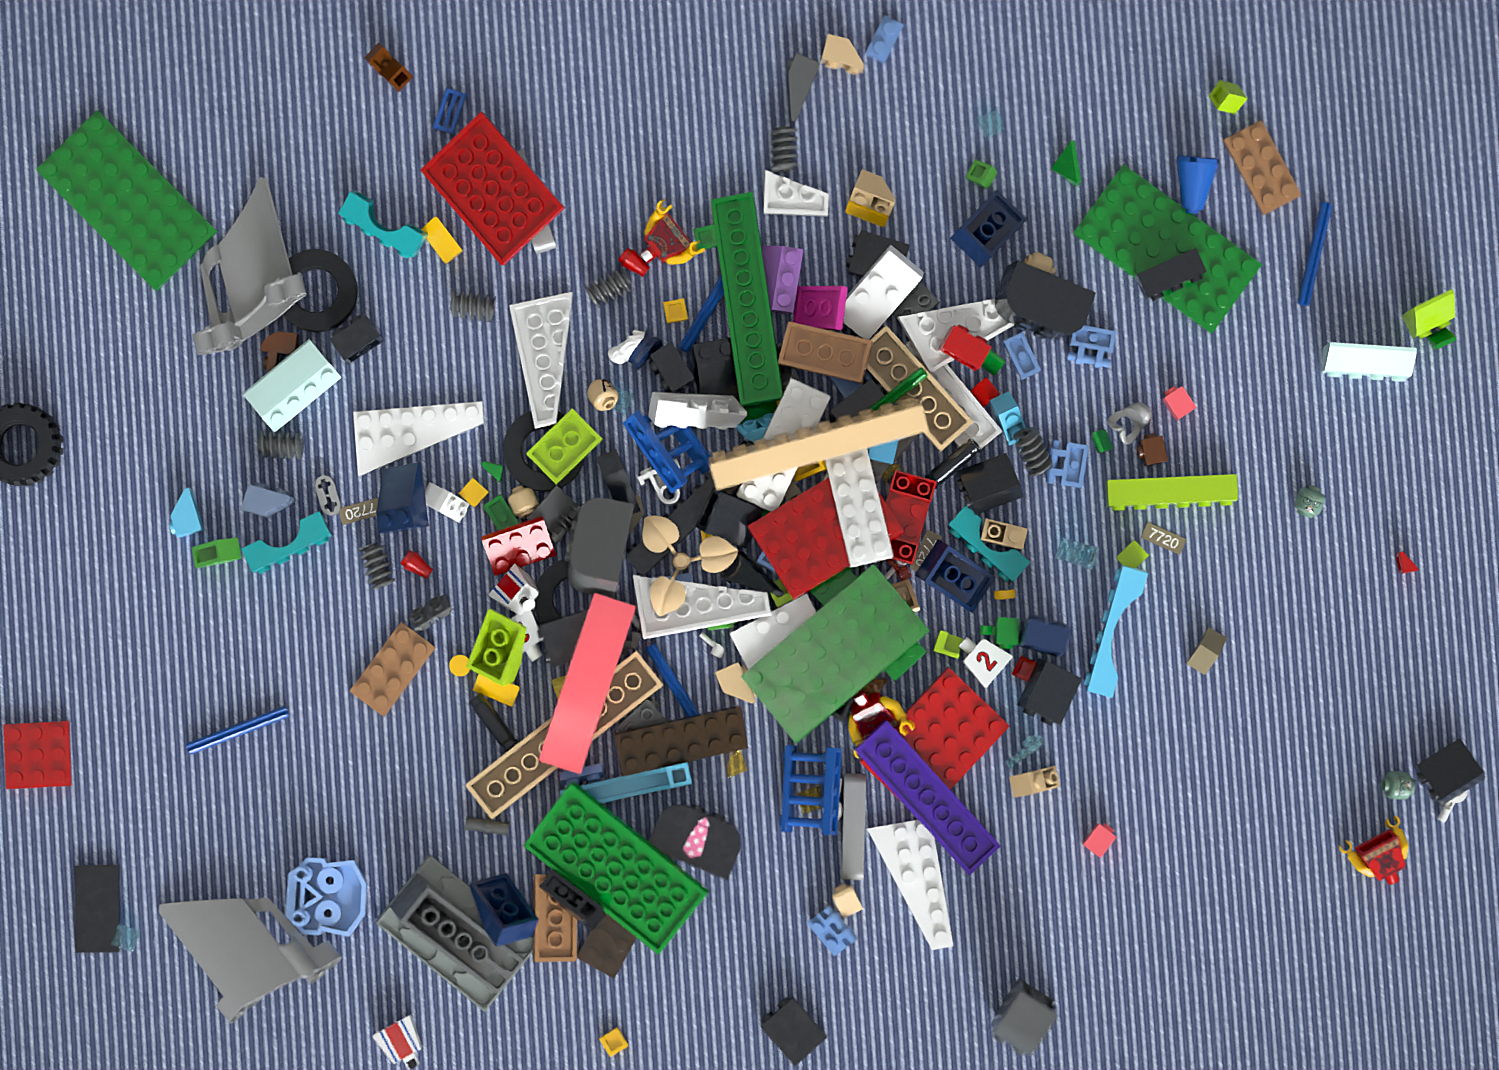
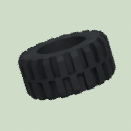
(48, 450)

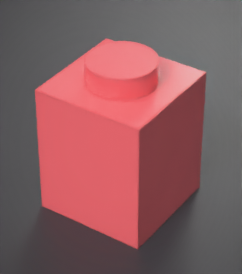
(1178, 402)
(1099, 839)

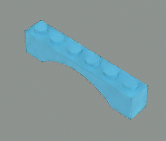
(1128, 587)
(639, 783)

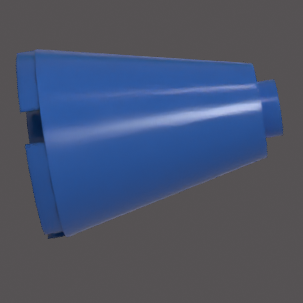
(1195, 180)

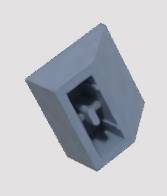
(264, 502)

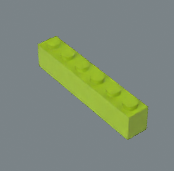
(1171, 490)

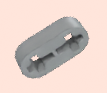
(322, 496)

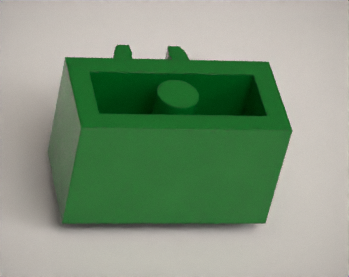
(1004, 631)

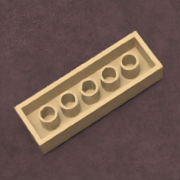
(892, 363)

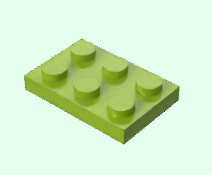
(564, 446)

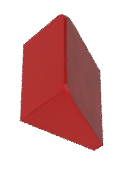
(984, 392)
(1404, 564)
(1023, 668)

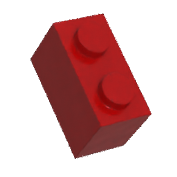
(965, 347)

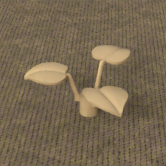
(661, 533)

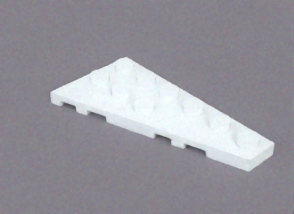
(929, 328)
(542, 340)
(400, 432)
(702, 608)
(914, 865)

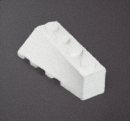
(695, 410)

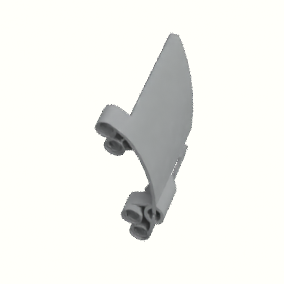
(254, 276)
(241, 951)

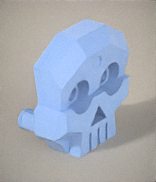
(344, 897)

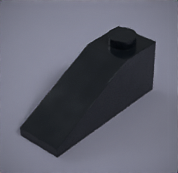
(617, 479)
(747, 573)
(573, 900)

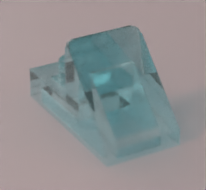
(1077, 553)

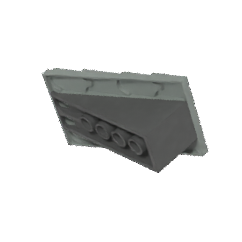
(443, 928)

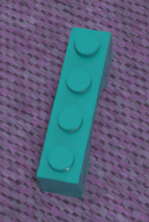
(359, 211)
(312, 531)
(1008, 563)

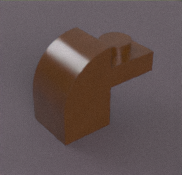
(388, 67)
(278, 344)

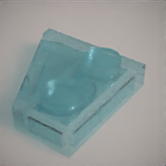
(1030, 744)

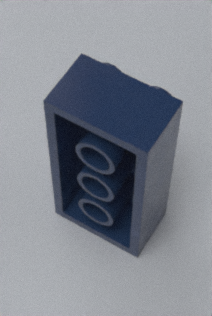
(1043, 636)

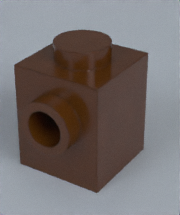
(1152, 450)

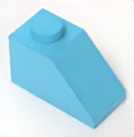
(186, 515)

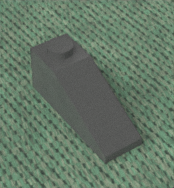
(800, 79)

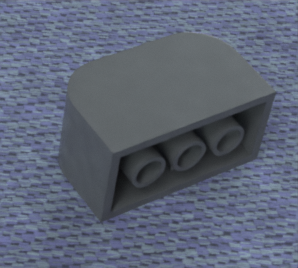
(598, 546)
(1024, 1018)

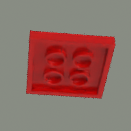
(37, 755)

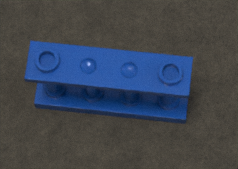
(662, 459)
(829, 780)

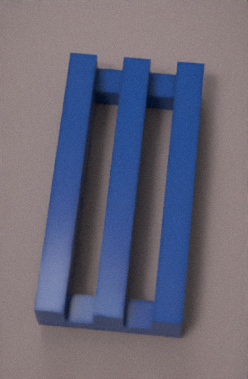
(458, 112)

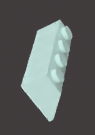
(1368, 360)
(291, 385)

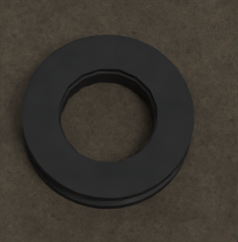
(346, 295)
(516, 464)
(547, 586)

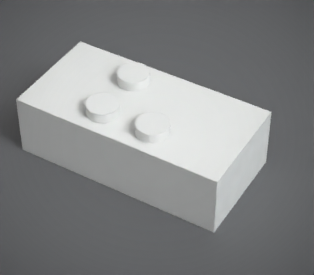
(880, 292)
(767, 632)

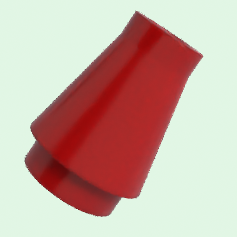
(632, 261)
(415, 563)

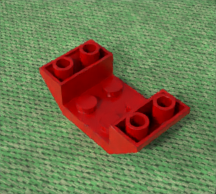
(909, 502)

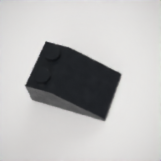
(714, 368)

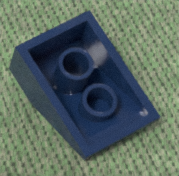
(988, 228)
(402, 499)
(955, 576)
(503, 910)

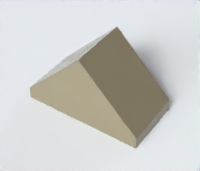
(1207, 651)

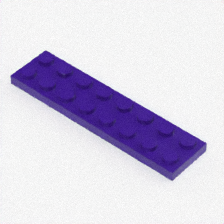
(927, 797)

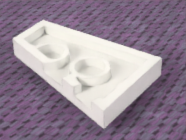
(792, 198)

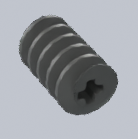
(783, 149)
(608, 287)
(472, 306)
(280, 445)
(1034, 450)
(377, 565)

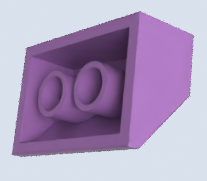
(782, 276)

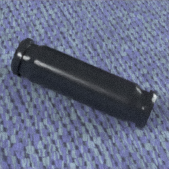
(954, 462)
(493, 722)

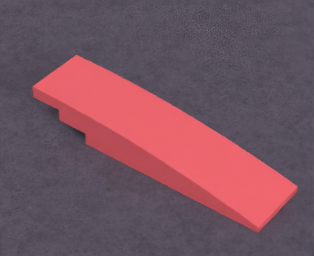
(587, 683)

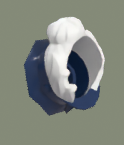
(635, 349)

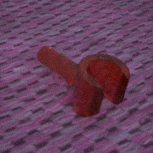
(903, 573)

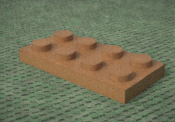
(1262, 167)
(825, 352)
(392, 669)
(556, 929)

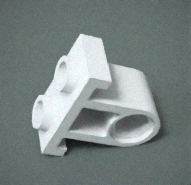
(658, 484)
(445, 502)

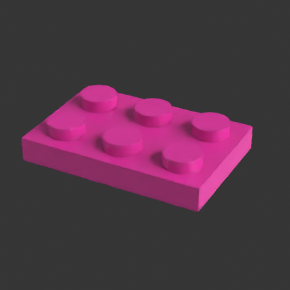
(820, 306)

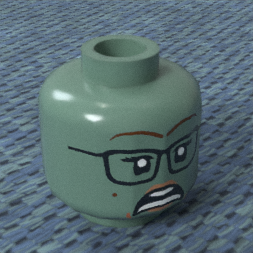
(1309, 501)
(1398, 785)

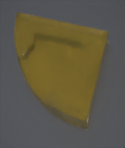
(736, 764)

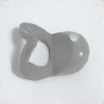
(1140, 416)

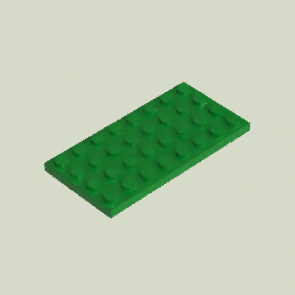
(126, 200)
(1144, 227)
(835, 653)
(616, 867)

